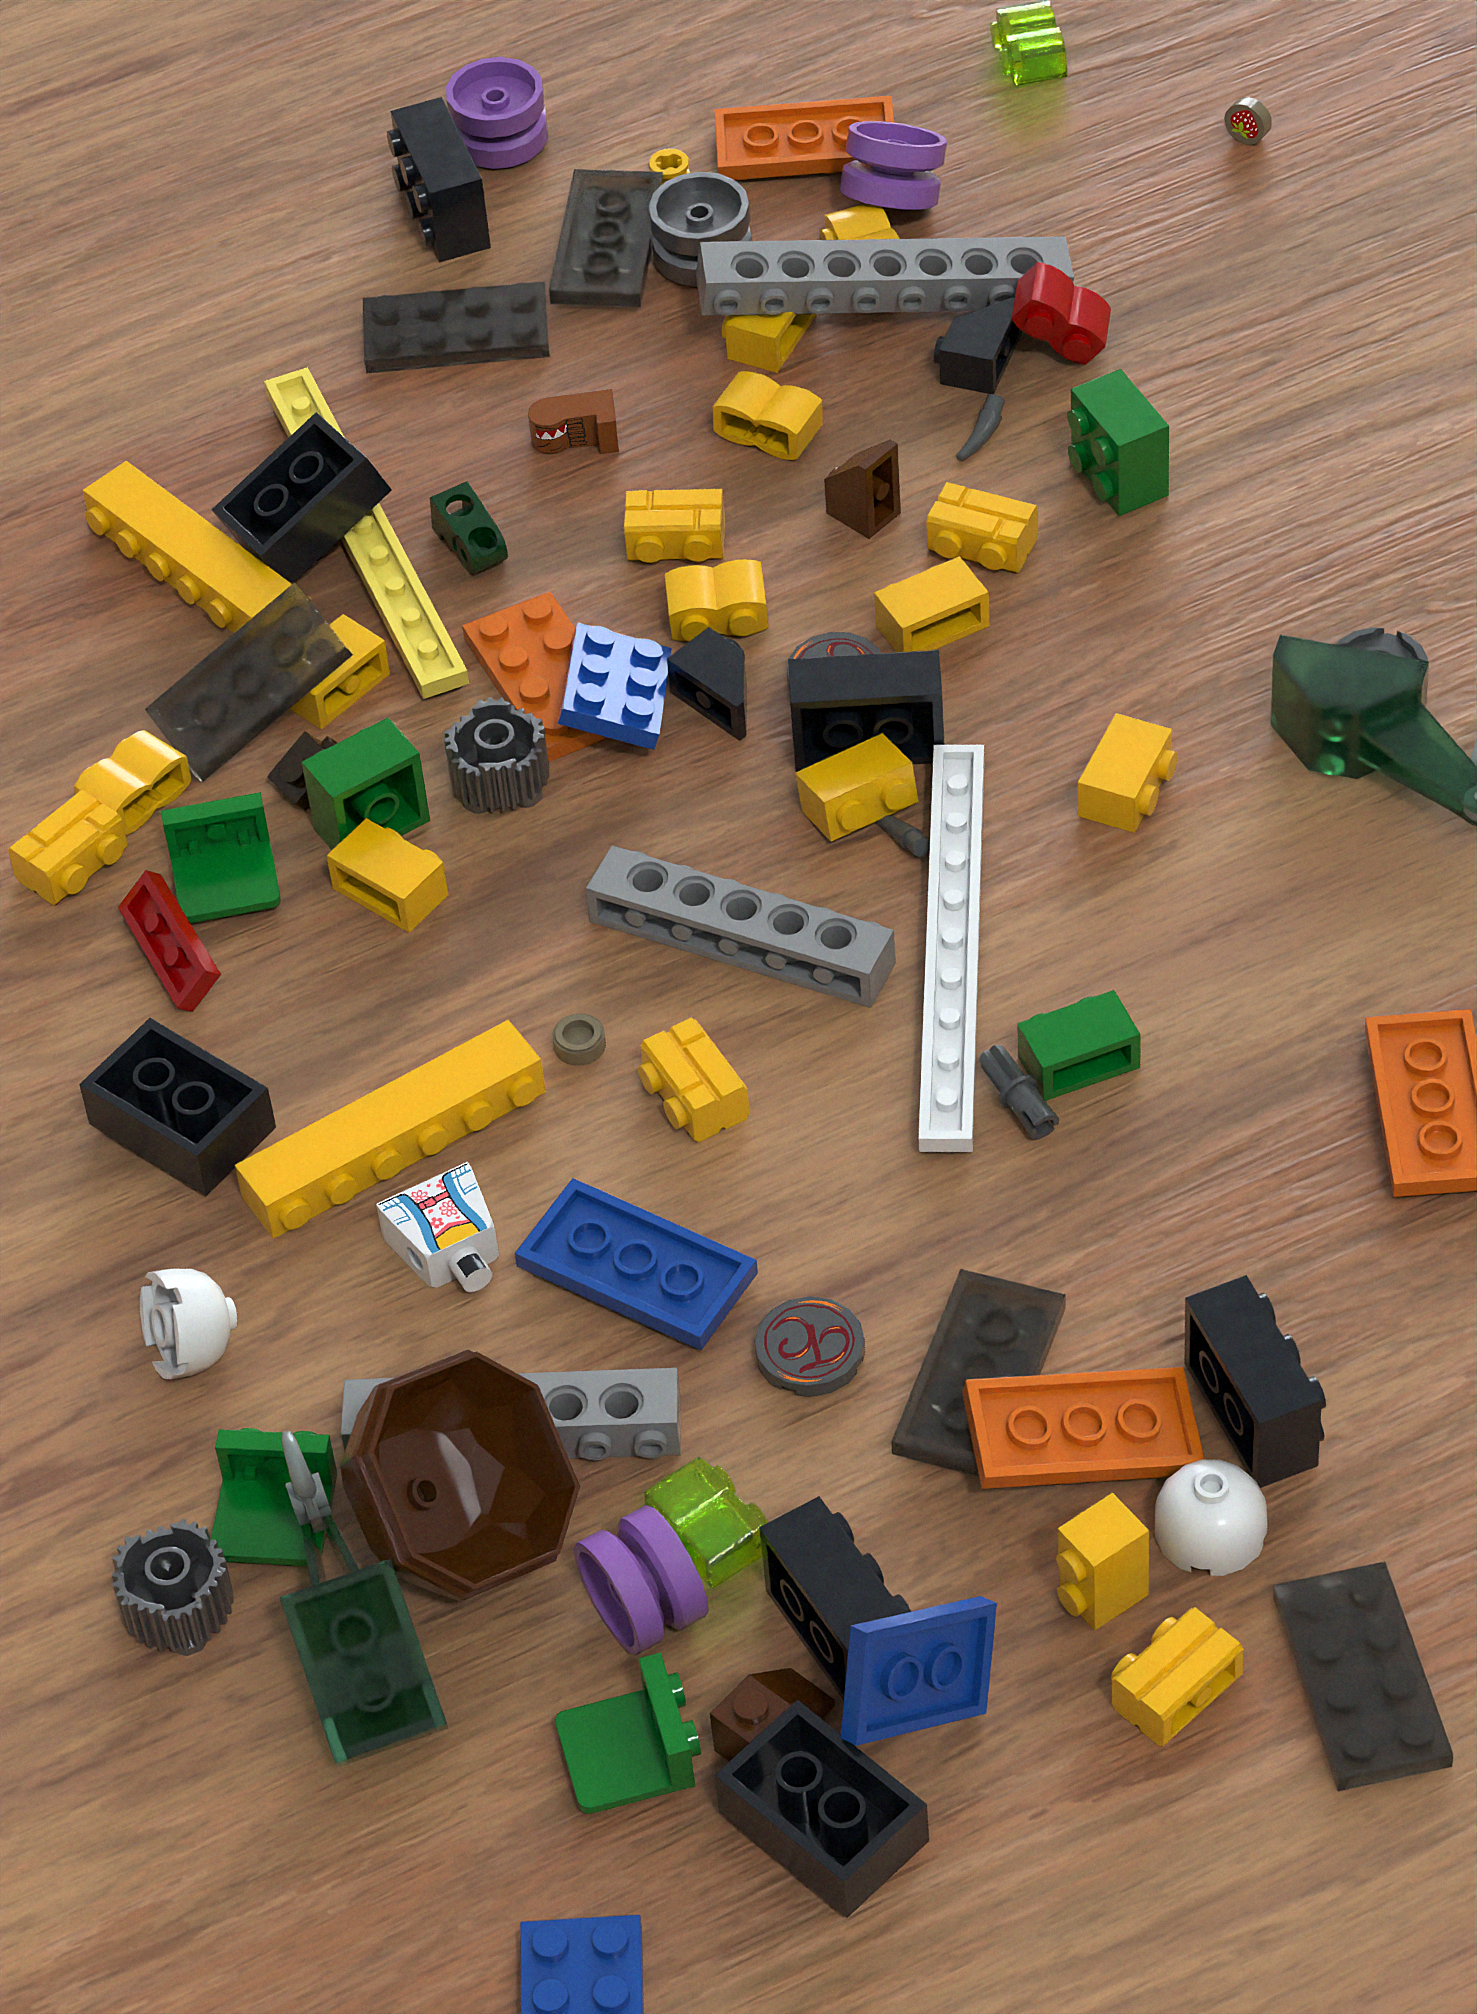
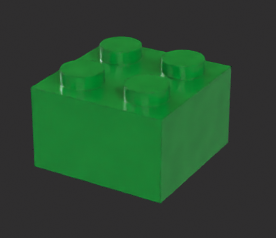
(1119, 442)
(368, 777)

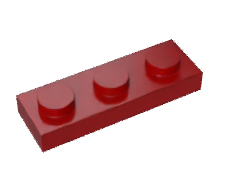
(169, 941)

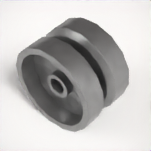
(695, 211)

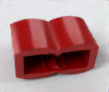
(1063, 314)

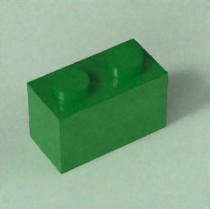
(1079, 1045)

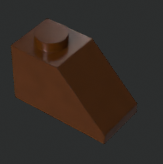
(865, 489)
(759, 1703)

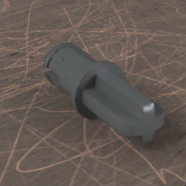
(1018, 1092)

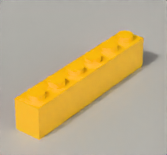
(180, 547)
(390, 1129)

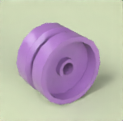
(498, 111)
(893, 165)
(641, 1579)

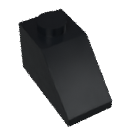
(978, 348)
(712, 680)

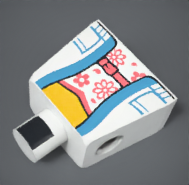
(442, 1229)

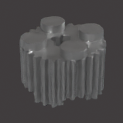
(497, 757)
(173, 1587)

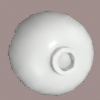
(186, 1320)
(1211, 1517)

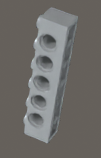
(741, 926)
(594, 1405)

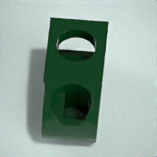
(468, 530)

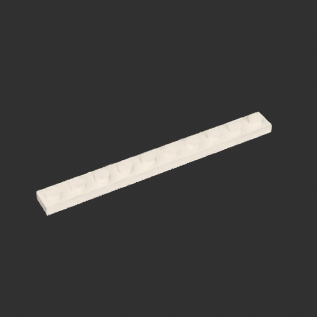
(952, 950)

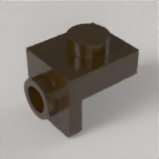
(289, 773)

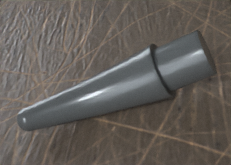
(987, 423)
(906, 835)

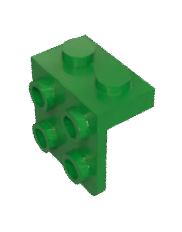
(221, 857)
(254, 1507)
(630, 1743)

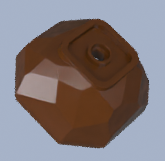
(487, 1472)

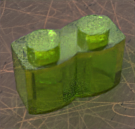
(1029, 42)
(709, 1519)

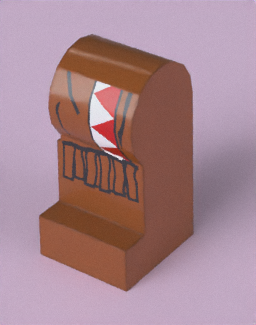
(574, 422)

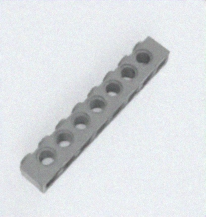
(868, 274)

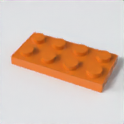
(791, 136)
(527, 661)
(1426, 1099)
(1081, 1427)

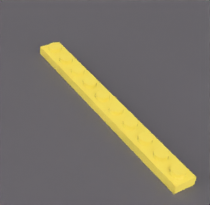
(381, 560)

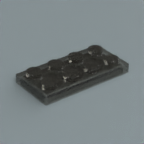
(605, 239)
(455, 327)
(248, 681)
(984, 1333)
(1362, 1676)

